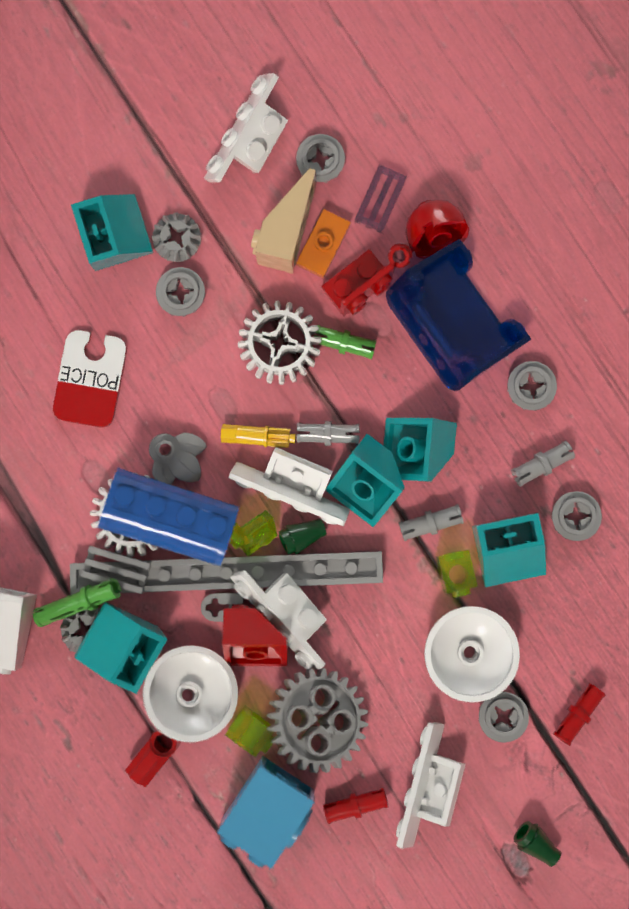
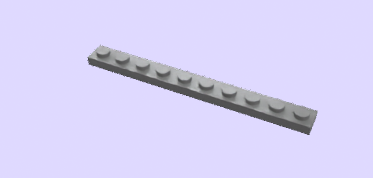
(264, 570)

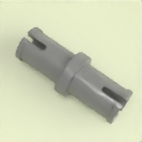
(328, 433)
(543, 463)
(431, 522)

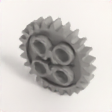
(334, 743)

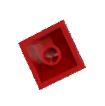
(251, 639)

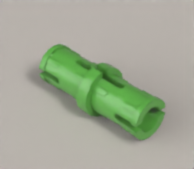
(346, 342)

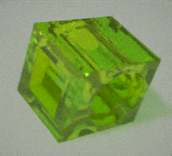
(446, 562)
(250, 732)

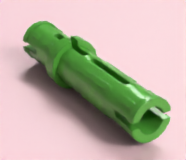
(86, 599)

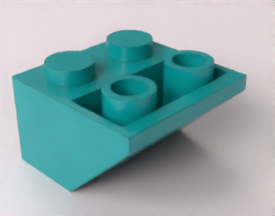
(111, 230)
(510, 549)
(121, 647)

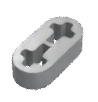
(223, 598)

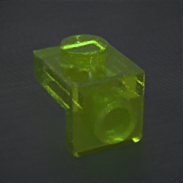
(254, 534)

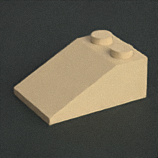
(283, 228)

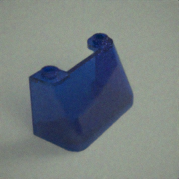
(452, 318)

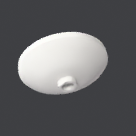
(487, 670)
(212, 689)

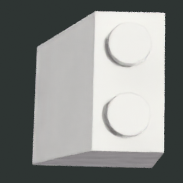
(15, 624)

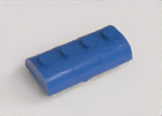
(168, 517)

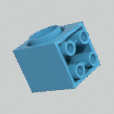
(267, 813)

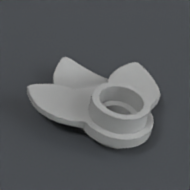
(180, 460)

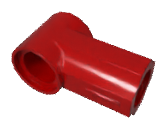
(150, 760)

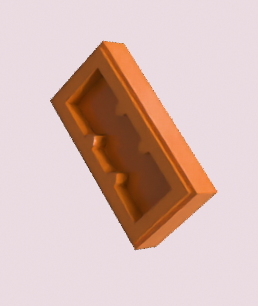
(323, 243)

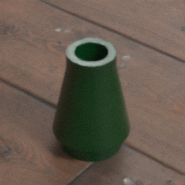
(301, 535)
(534, 842)

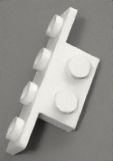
(252, 134)
(294, 482)
(287, 611)
(433, 787)

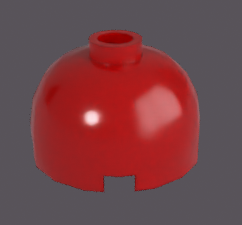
(435, 226)

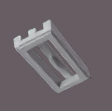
(90, 562)

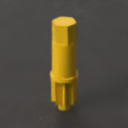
(257, 435)

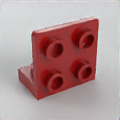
(358, 282)

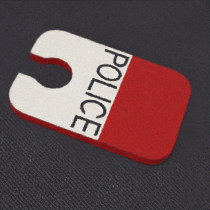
(89, 388)

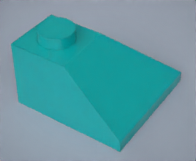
(420, 446)
(367, 481)

